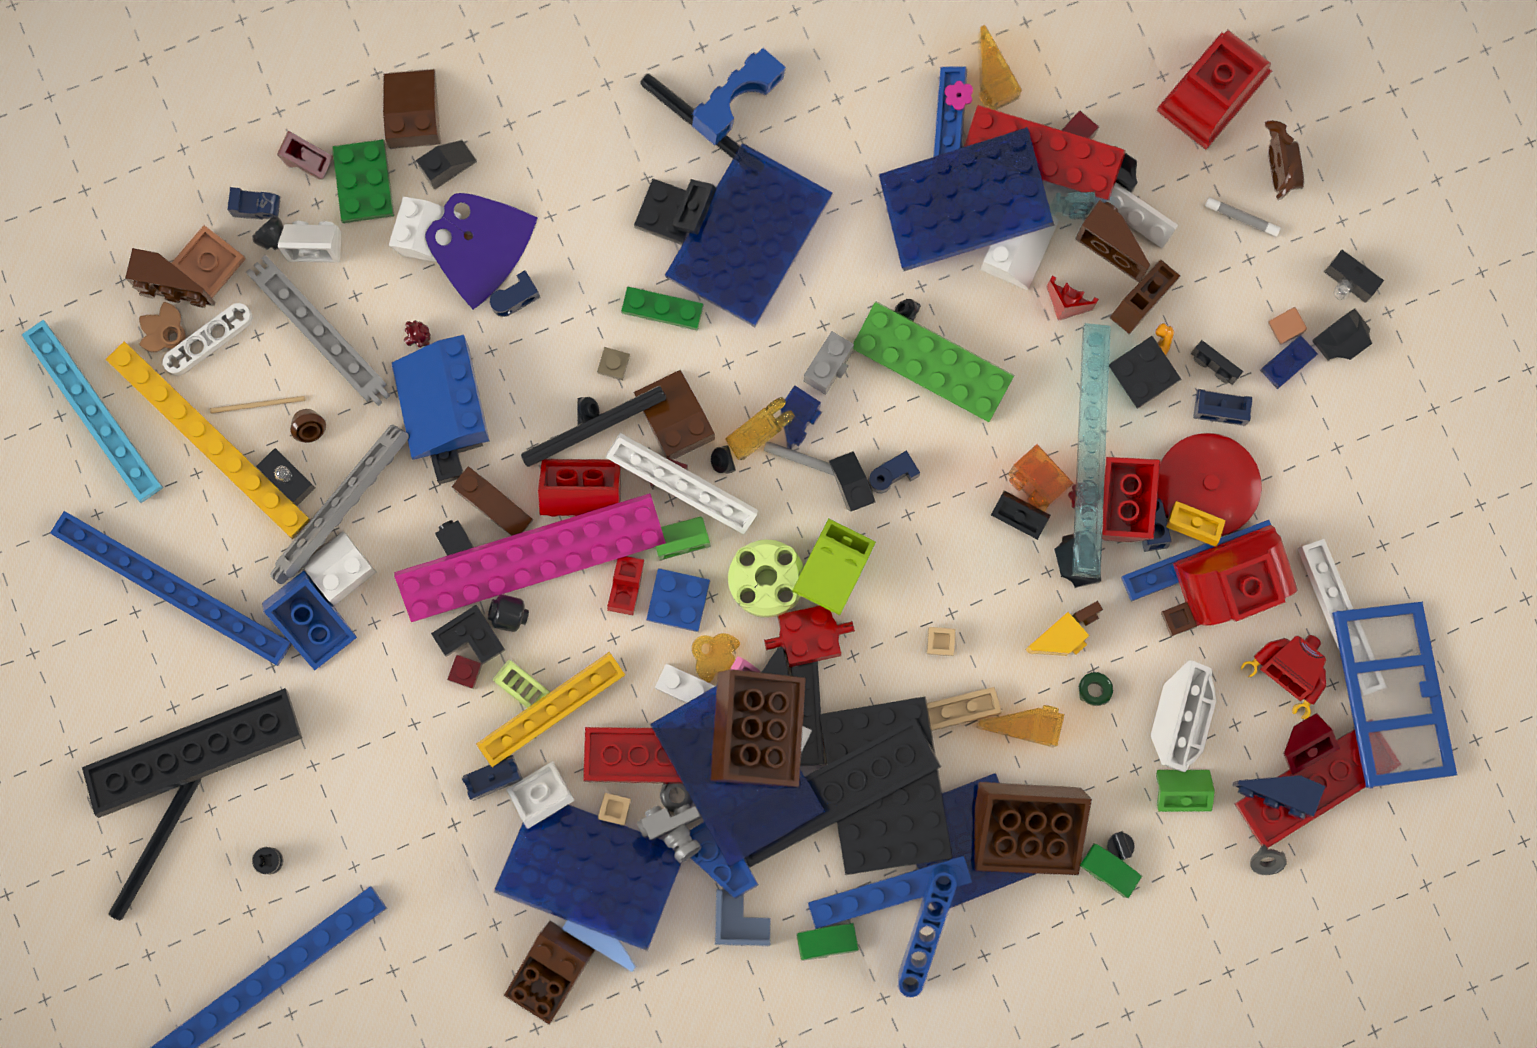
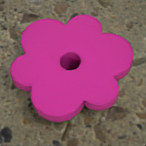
(953, 91)

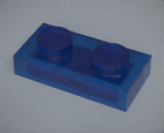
(1289, 362)

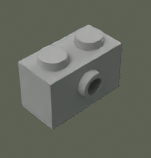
(829, 363)

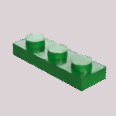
(662, 308)

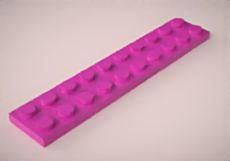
(529, 557)

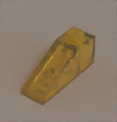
(996, 79)
(1032, 725)

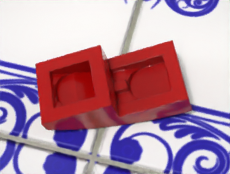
(625, 585)

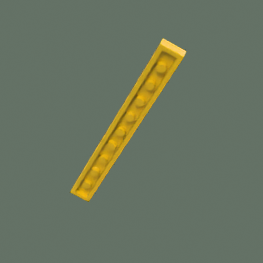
(208, 440)

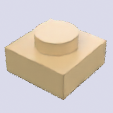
(941, 641)
(614, 809)

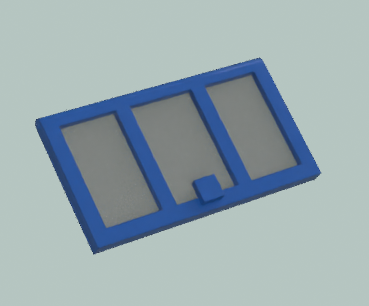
(1394, 694)

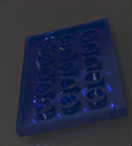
(966, 199)
(749, 235)
(737, 815)
(591, 874)

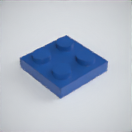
(678, 600)

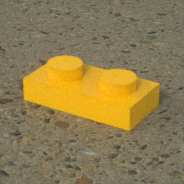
(1195, 523)

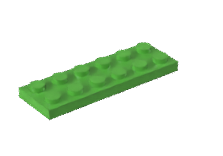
(932, 361)

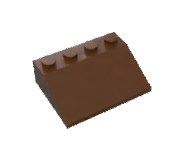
(758, 728)
(1030, 828)

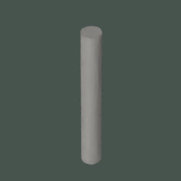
(798, 457)

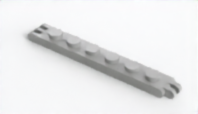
(319, 331)
(339, 503)

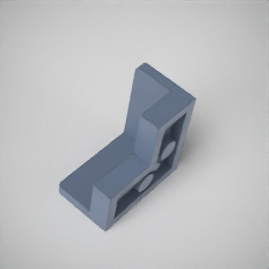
(736, 929)

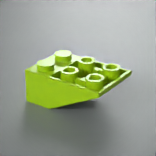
(834, 566)

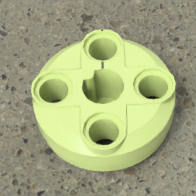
(765, 578)

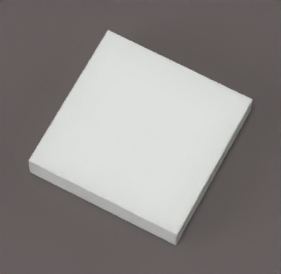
(540, 794)

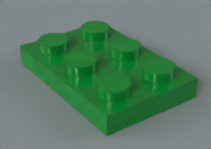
(363, 181)

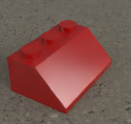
(577, 486)
(1130, 499)

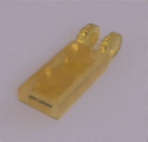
(758, 429)

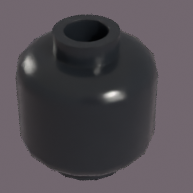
(507, 613)

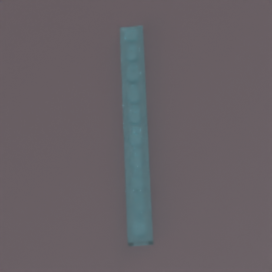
(1091, 451)

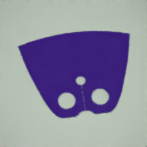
(486, 260)

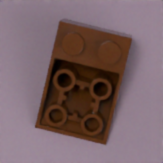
(155, 275)
(549, 972)

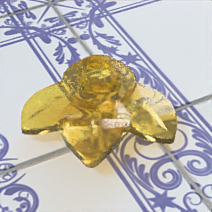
(719, 656)

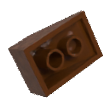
(411, 109)
(1111, 239)
(679, 419)

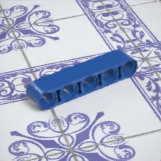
(926, 943)

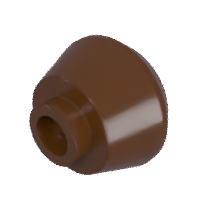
(307, 426)

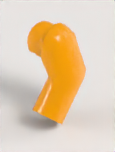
(1166, 334)

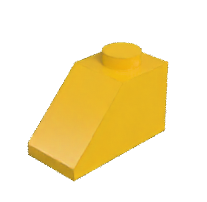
(1061, 638)

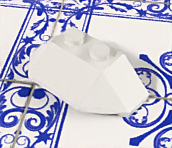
(1184, 716)

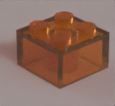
(1039, 478)

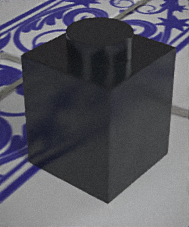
(453, 537)

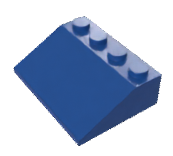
(440, 398)

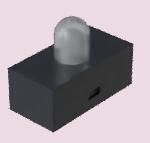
(1352, 277)
(285, 477)

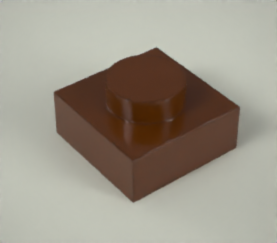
(1088, 614)
(1178, 619)

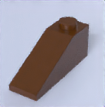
(1144, 296)
(491, 502)

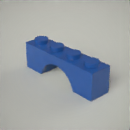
(758, 75)

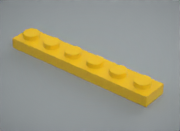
(550, 709)

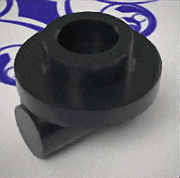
(908, 308)
(586, 409)
(722, 460)
(1121, 845)

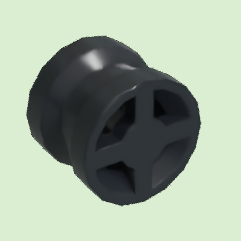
(272, 863)

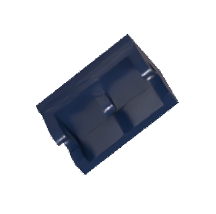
(1222, 407)
(491, 779)

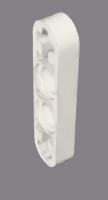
(205, 335)

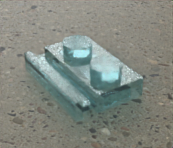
(1074, 205)

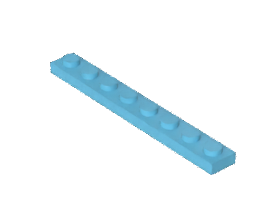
(92, 411)

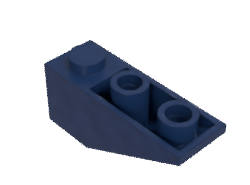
(1291, 792)

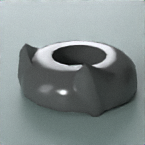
(665, 799)
(1271, 867)

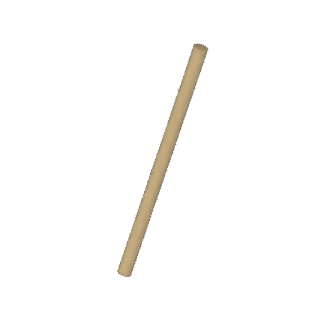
(257, 404)

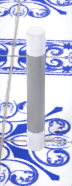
(1242, 216)

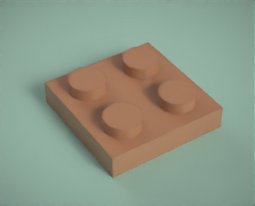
(208, 260)

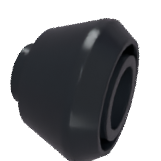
(269, 234)

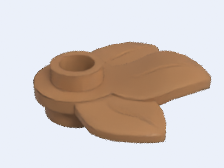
(160, 327)

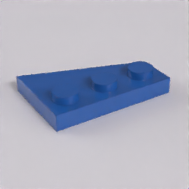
(734, 879)

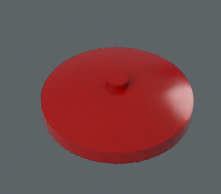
(1212, 477)

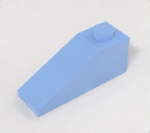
(604, 944)

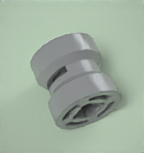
(682, 843)

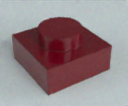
(464, 671)

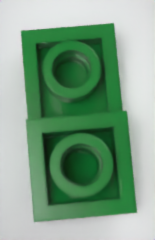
(1111, 870)
(827, 942)

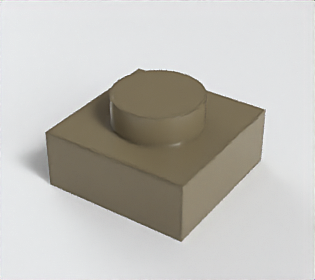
(613, 363)

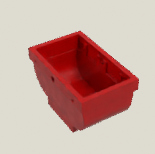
(1215, 88)
(1236, 578)

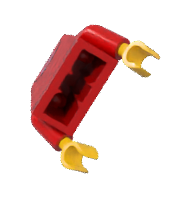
(1295, 667)

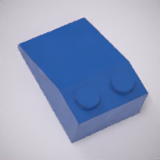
(308, 620)

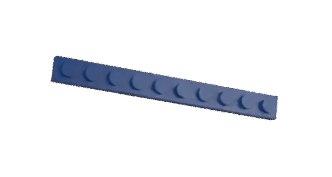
(171, 588)
(275, 972)

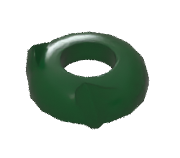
(1095, 678)

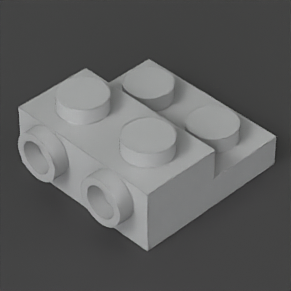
(659, 821)

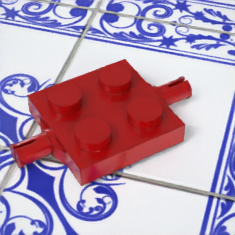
(809, 635)

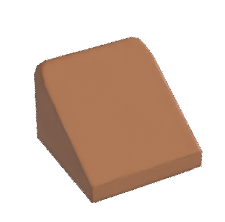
(1287, 325)

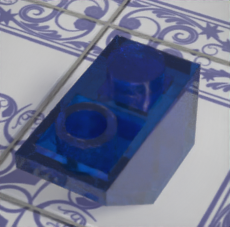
(805, 410)

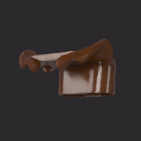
(1284, 160)

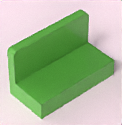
(683, 538)
(1185, 791)

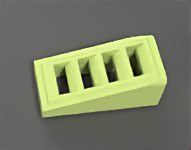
(505, 670)

